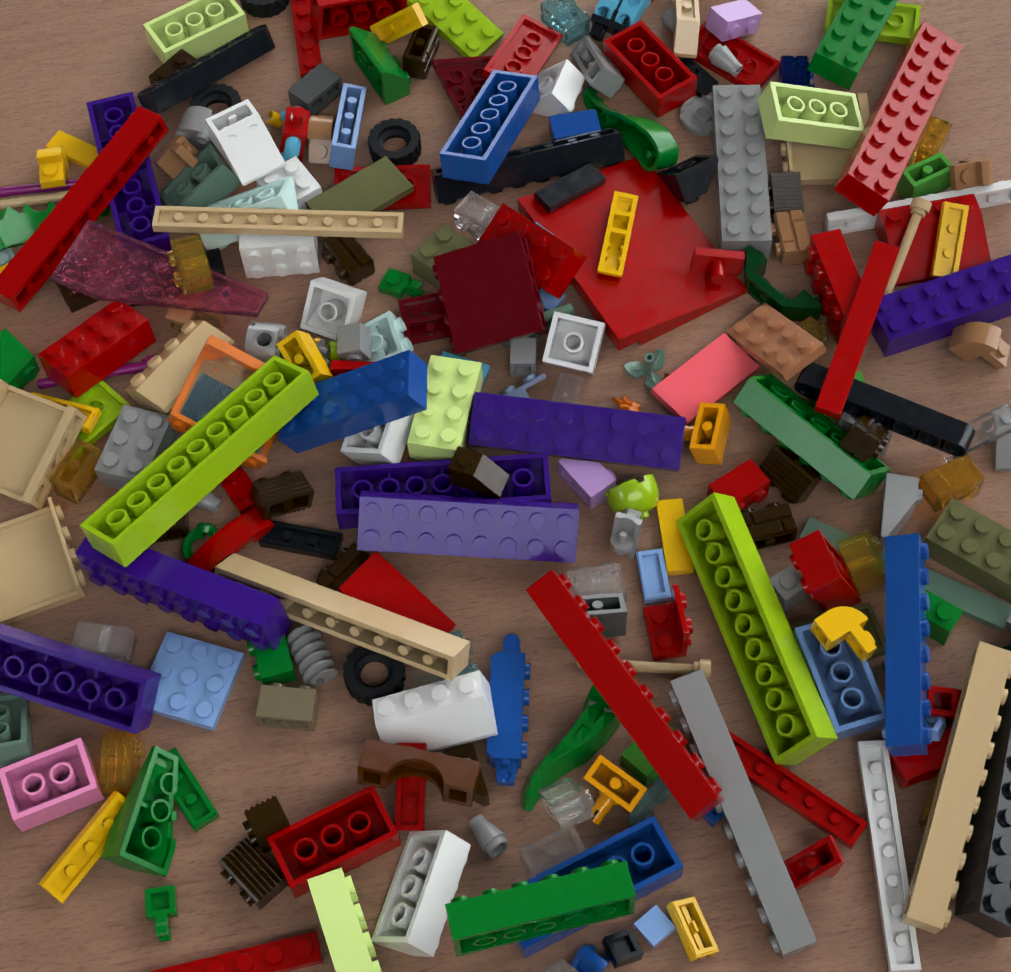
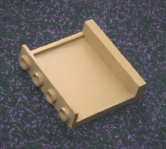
(819, 163)
(33, 443)
(37, 565)

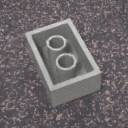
(132, 445)

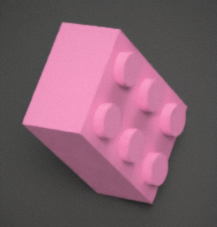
(50, 784)

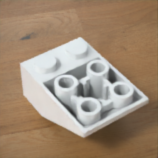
(244, 142)

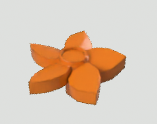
(626, 404)

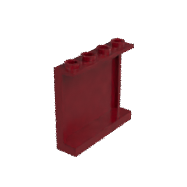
(489, 293)

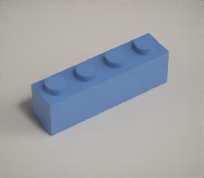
(347, 127)

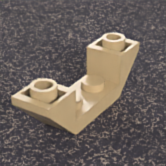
(686, 28)

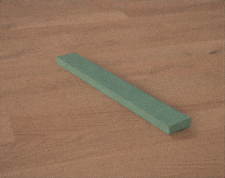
(974, 603)

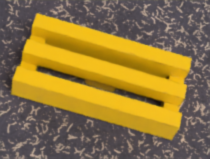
(688, 929)

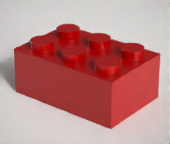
(823, 572)

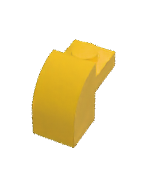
(53, 167)
(844, 624)

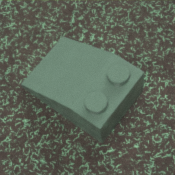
(204, 183)
(15, 730)

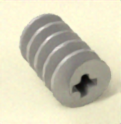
(311, 656)

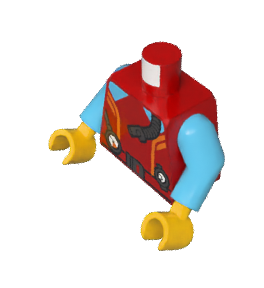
(294, 130)

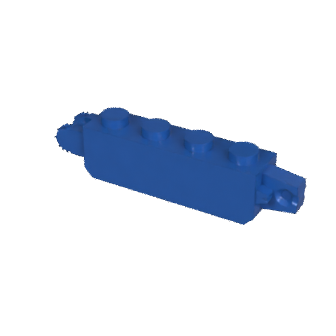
(509, 698)

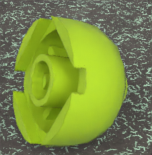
(634, 494)

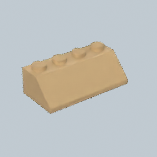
(166, 373)

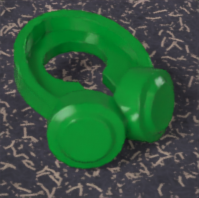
(196, 534)

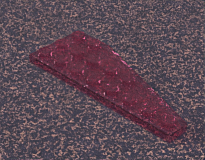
(133, 272)

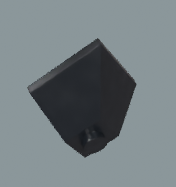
(690, 177)

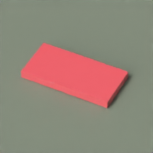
(705, 378)

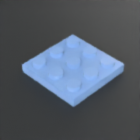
(194, 680)

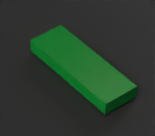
(192, 798)

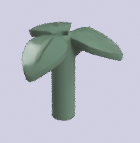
(652, 362)

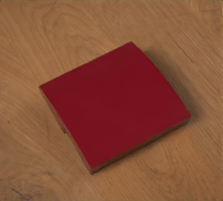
(424, 318)

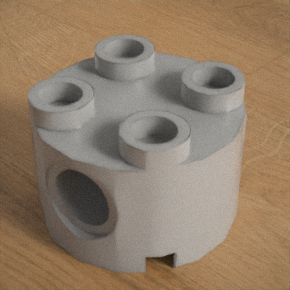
(194, 127)
(262, 340)

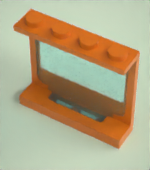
(212, 378)

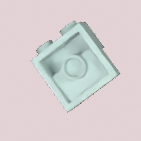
(387, 336)

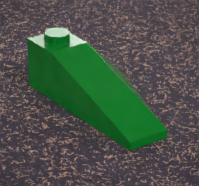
(144, 826)

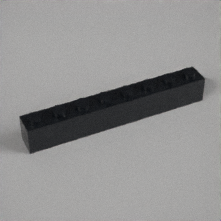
(538, 164)

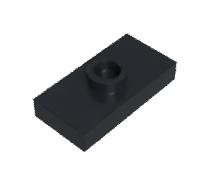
(704, 79)

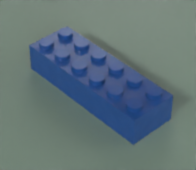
(490, 127)
(359, 402)
(649, 861)

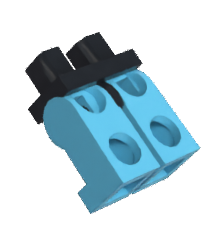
(615, 16)

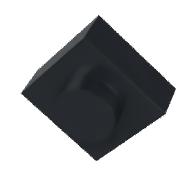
(622, 948)

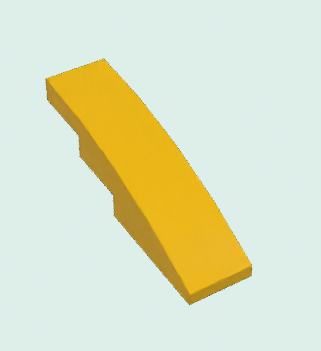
(617, 234)

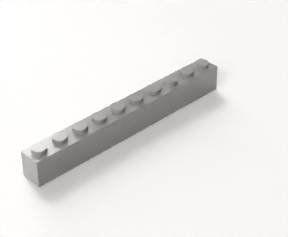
(743, 816)

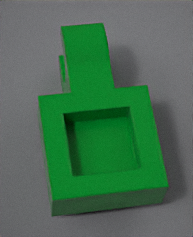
(399, 283)
(160, 906)

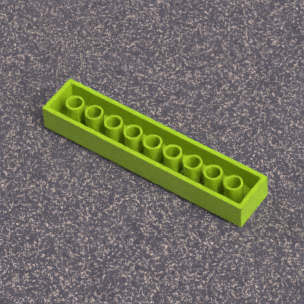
(199, 461)
(756, 631)

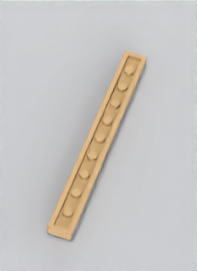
(278, 222)

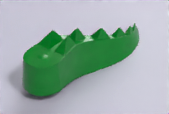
(642, 136)
(19, 227)
(584, 740)

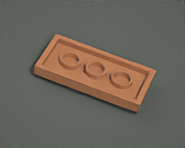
(776, 341)

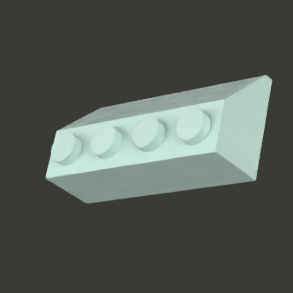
(273, 195)

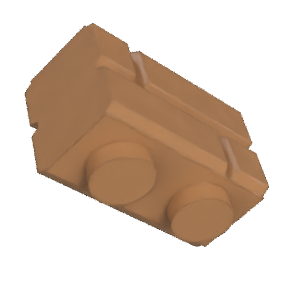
(790, 237)

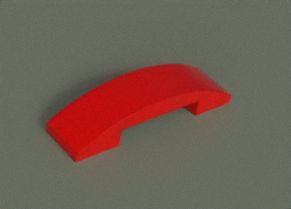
(231, 539)

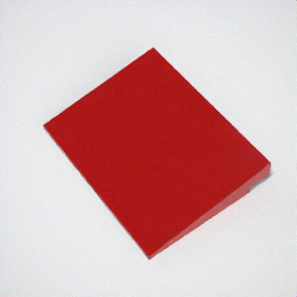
(657, 280)

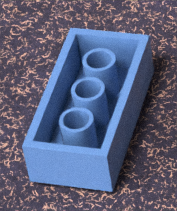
(843, 685)

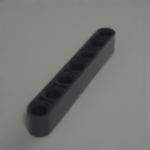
(206, 70)
(894, 413)

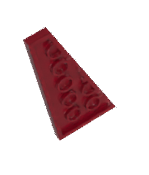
(461, 79)

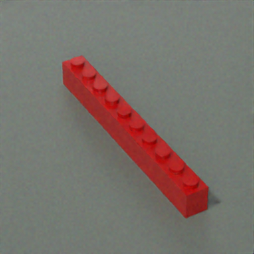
(82, 202)
(625, 696)

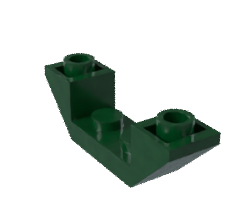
(759, 288)

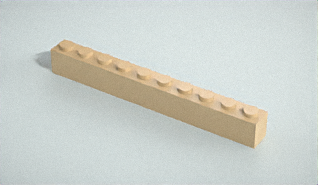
(353, 619)
(957, 789)

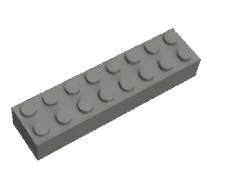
(741, 169)

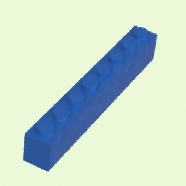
(906, 646)

